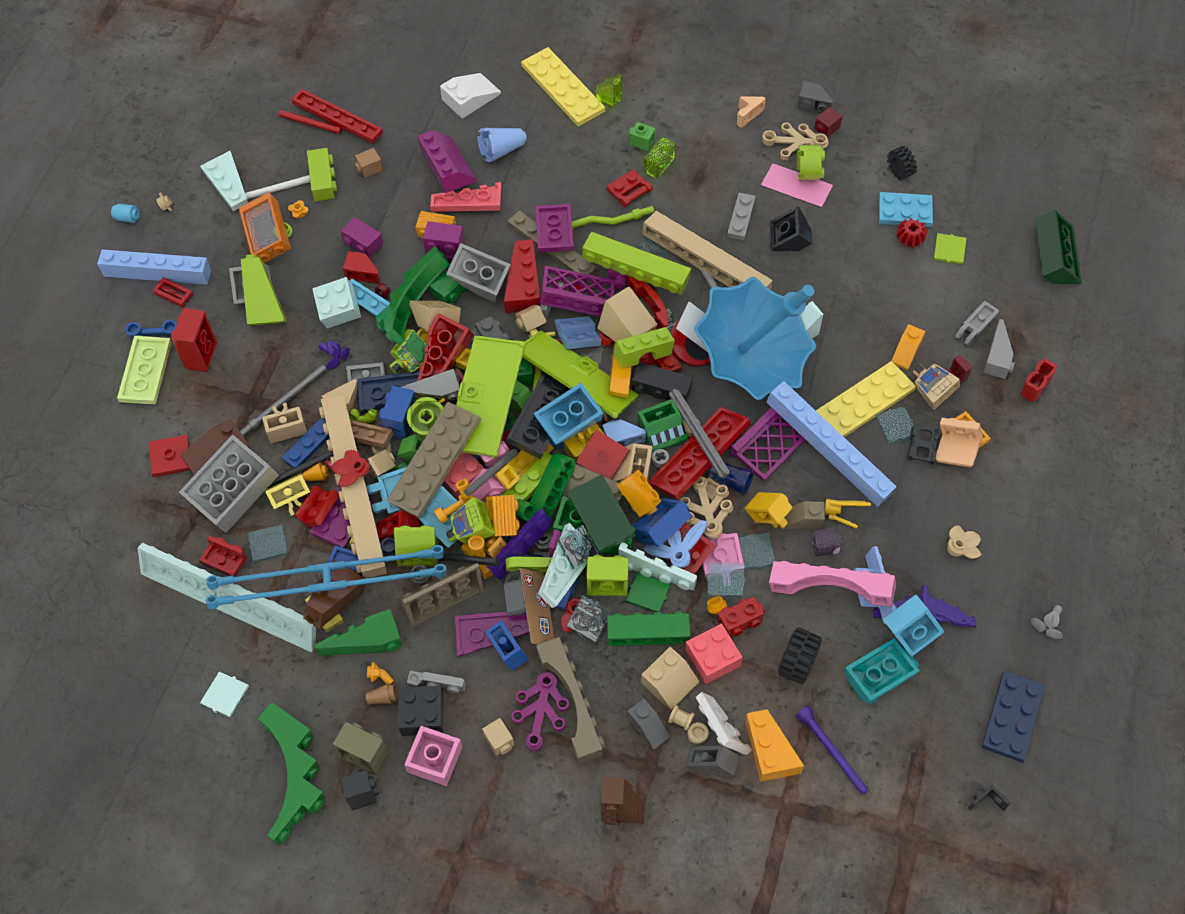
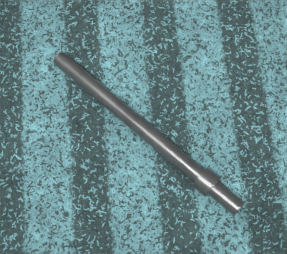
(253, 423)

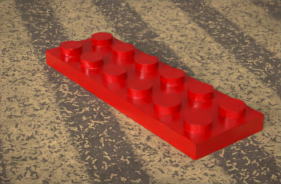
(690, 461)

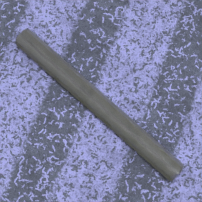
(699, 434)

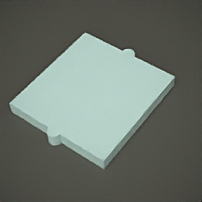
(224, 694)

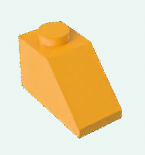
(908, 347)

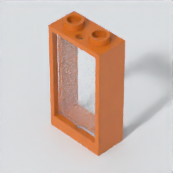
(264, 227)

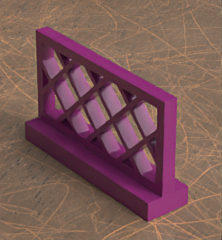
(576, 299)
(755, 433)

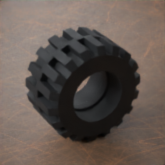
(799, 655)

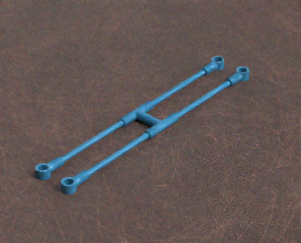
(214, 582)

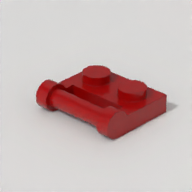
(627, 184)

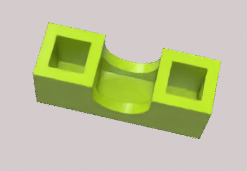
(630, 349)

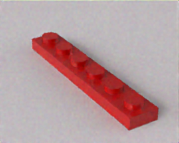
(337, 116)

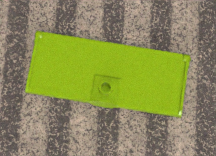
(573, 369)
(489, 390)

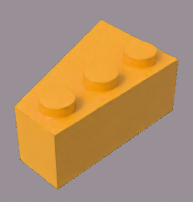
(770, 748)

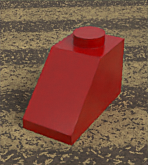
(360, 268)
(401, 518)

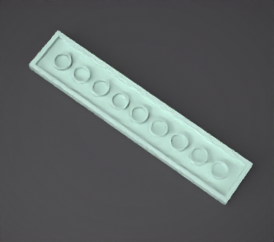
(258, 612)

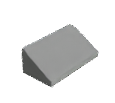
(365, 371)

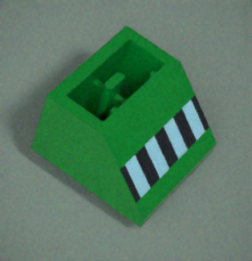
(662, 425)

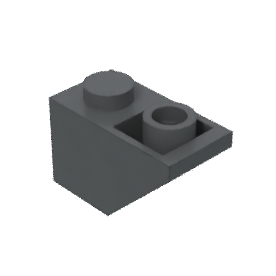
(814, 98)
(514, 594)

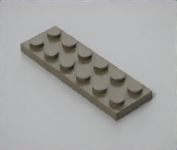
(434, 460)

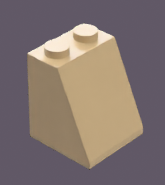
(625, 316)

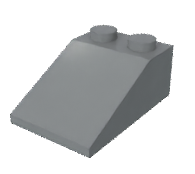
(478, 272)

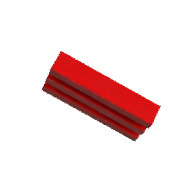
(163, 293)

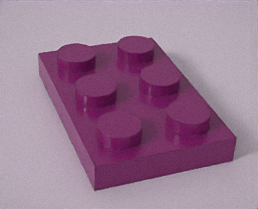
(554, 228)
(334, 526)

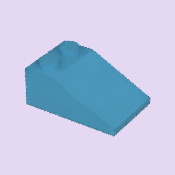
(569, 414)

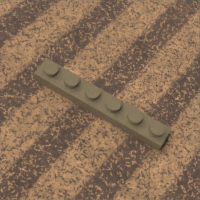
(569, 259)

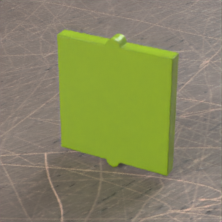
(949, 248)

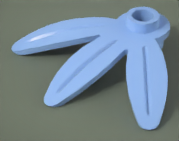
(678, 547)

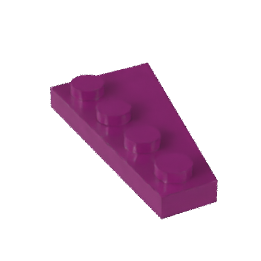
(472, 628)

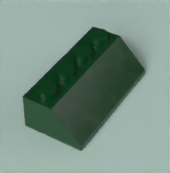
(1057, 249)

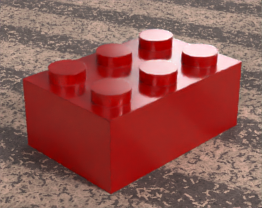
(194, 339)

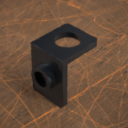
(992, 792)

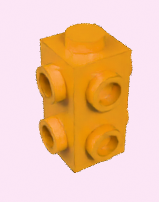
(639, 493)

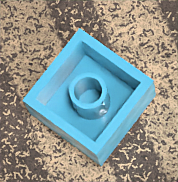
(913, 625)

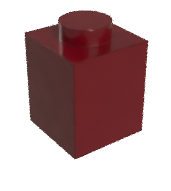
(828, 122)

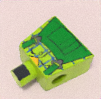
(409, 353)

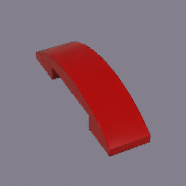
(652, 300)

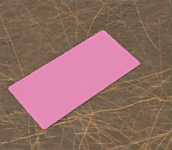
(787, 182)

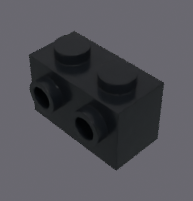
(359, 789)

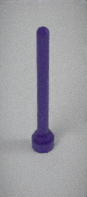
(806, 716)

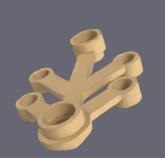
(769, 138)
(707, 509)

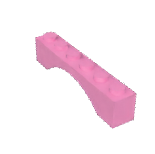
(790, 578)

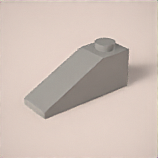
(1000, 354)
(439, 386)

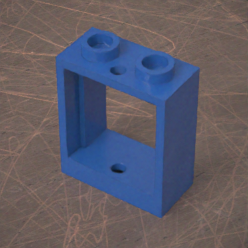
(662, 523)

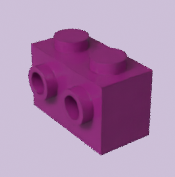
(361, 237)

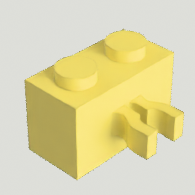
(287, 492)

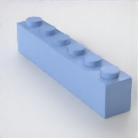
(154, 266)

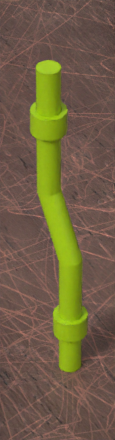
(635, 214)

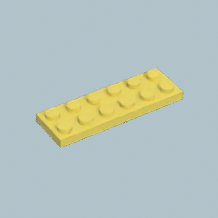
(563, 86)
(867, 399)

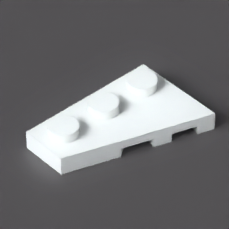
(717, 719)

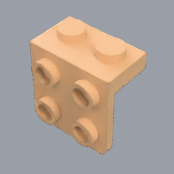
(959, 442)

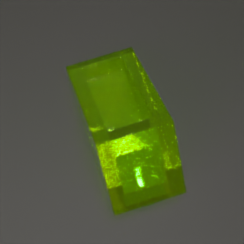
(610, 90)

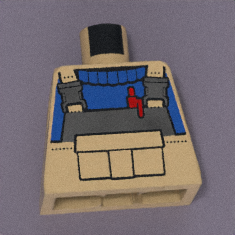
(935, 384)

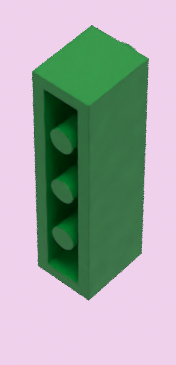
(648, 629)

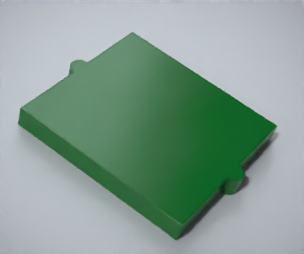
(648, 593)

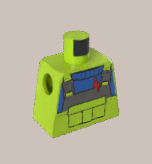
(471, 521)

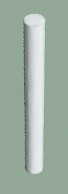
(281, 186)

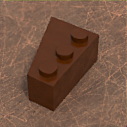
(620, 802)

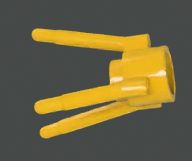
(834, 507)

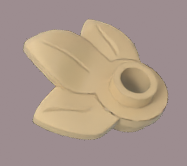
(963, 543)

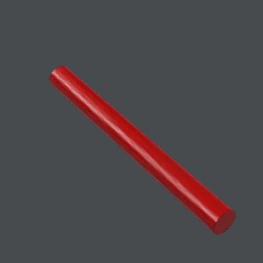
(311, 122)

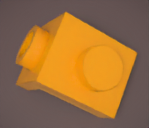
(494, 546)

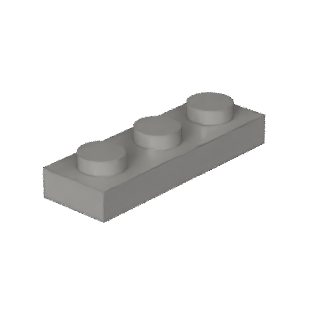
(741, 216)

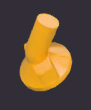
(375, 672)

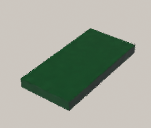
(601, 514)

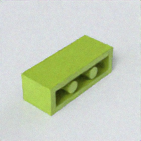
(321, 174)

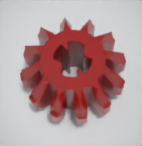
(911, 232)

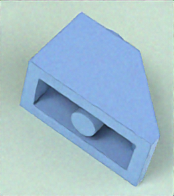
(624, 432)

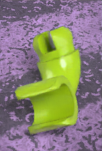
(367, 418)

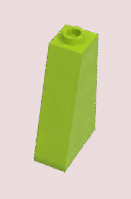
(259, 294)

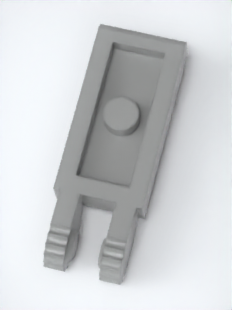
(978, 321)

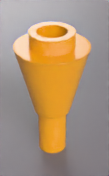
(316, 473)

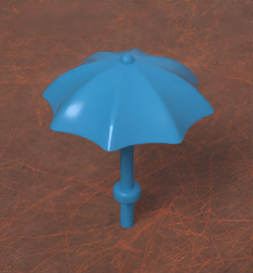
(756, 336)

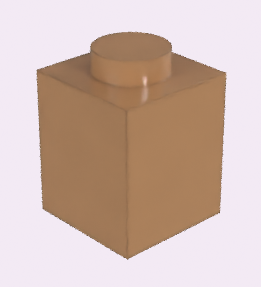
(368, 163)

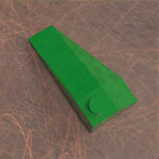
(374, 636)

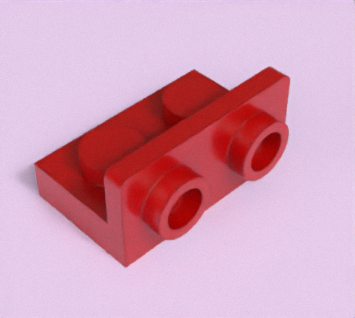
(316, 506)

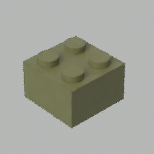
(361, 747)

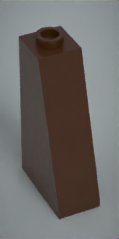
(327, 604)

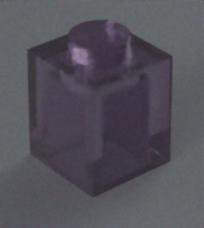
(826, 541)

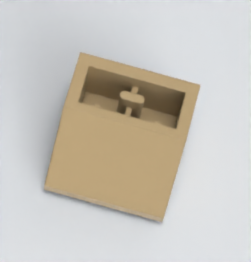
(637, 458)

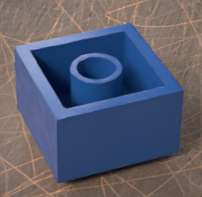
(395, 411)

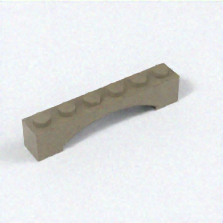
(586, 742)

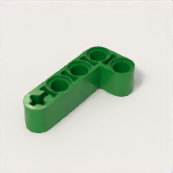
(549, 488)

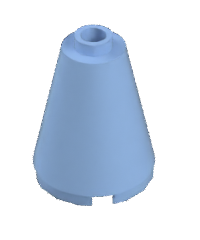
(499, 141)

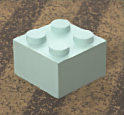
(336, 302)

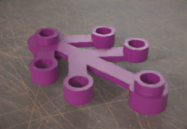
(541, 707)

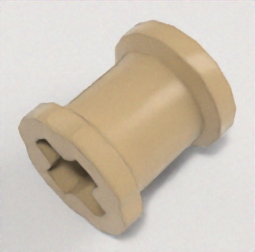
(681, 717)

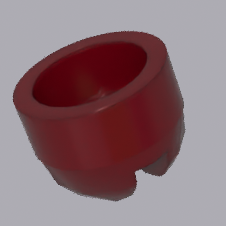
(382, 290)

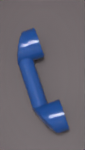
(134, 329)

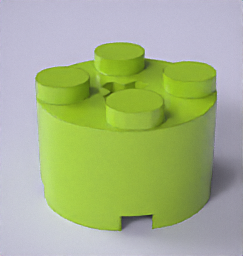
(810, 162)
(420, 411)

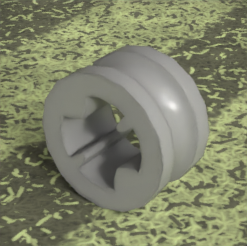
(657, 454)

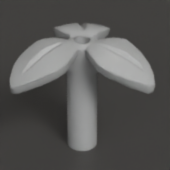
(1050, 621)

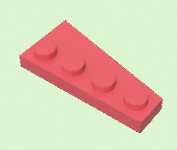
(468, 200)

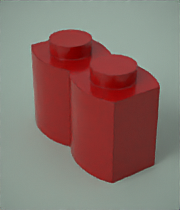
(1038, 380)

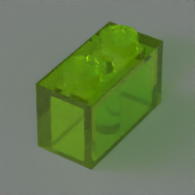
(659, 157)

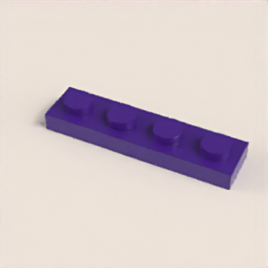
(522, 541)

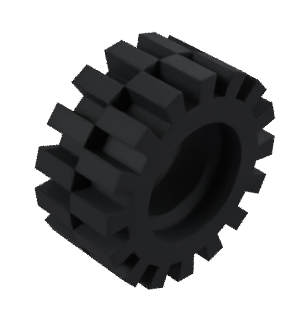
(902, 162)

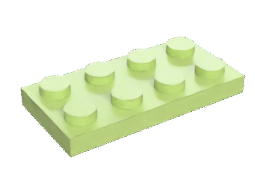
(144, 370)

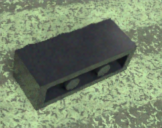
(660, 382)

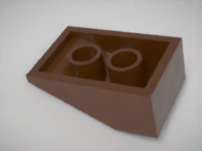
(209, 443)

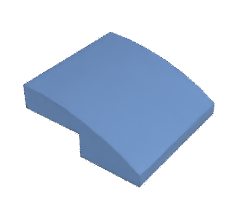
(577, 332)

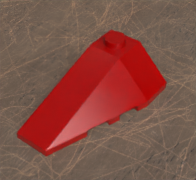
(444, 345)

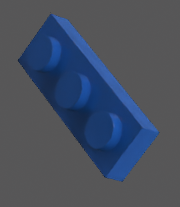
(306, 445)

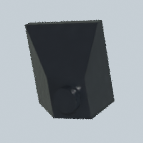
(790, 231)

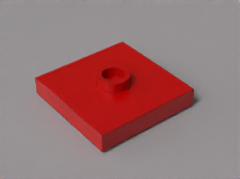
(166, 455)
(602, 455)

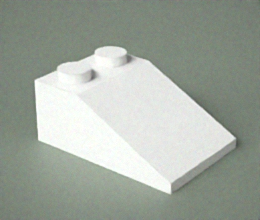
(468, 93)

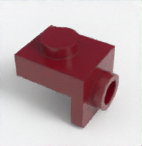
(960, 368)

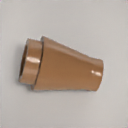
(383, 695)

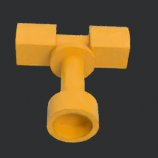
(442, 514)
(476, 548)

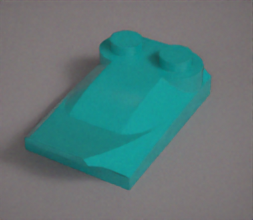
(881, 671)

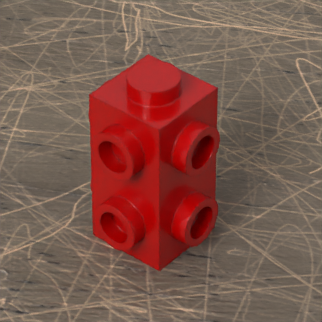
(741, 616)

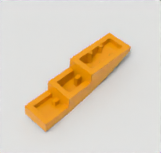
(619, 379)

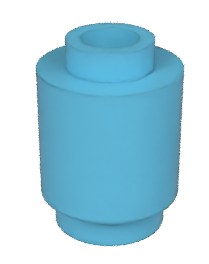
(125, 213)

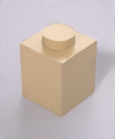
(530, 318)
(498, 737)

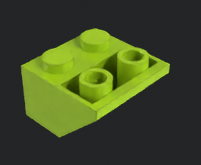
(414, 539)

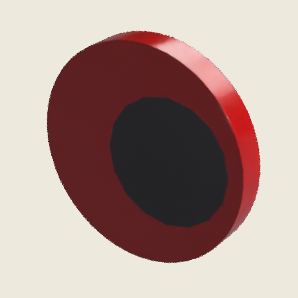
(687, 350)

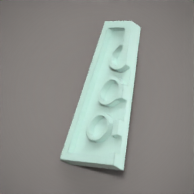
(225, 179)
(657, 568)
(559, 574)

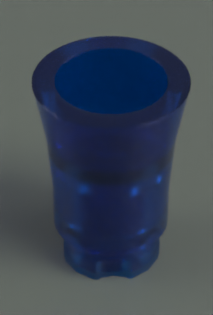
(738, 478)

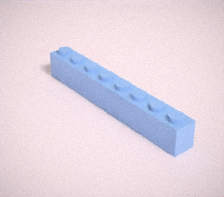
(831, 444)

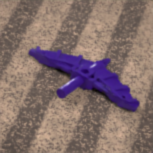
(939, 609)

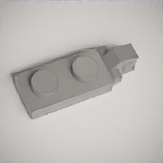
(452, 684)

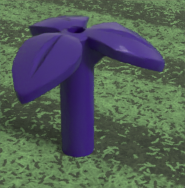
(333, 349)

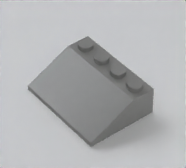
(229, 483)

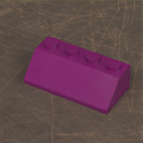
(445, 161)

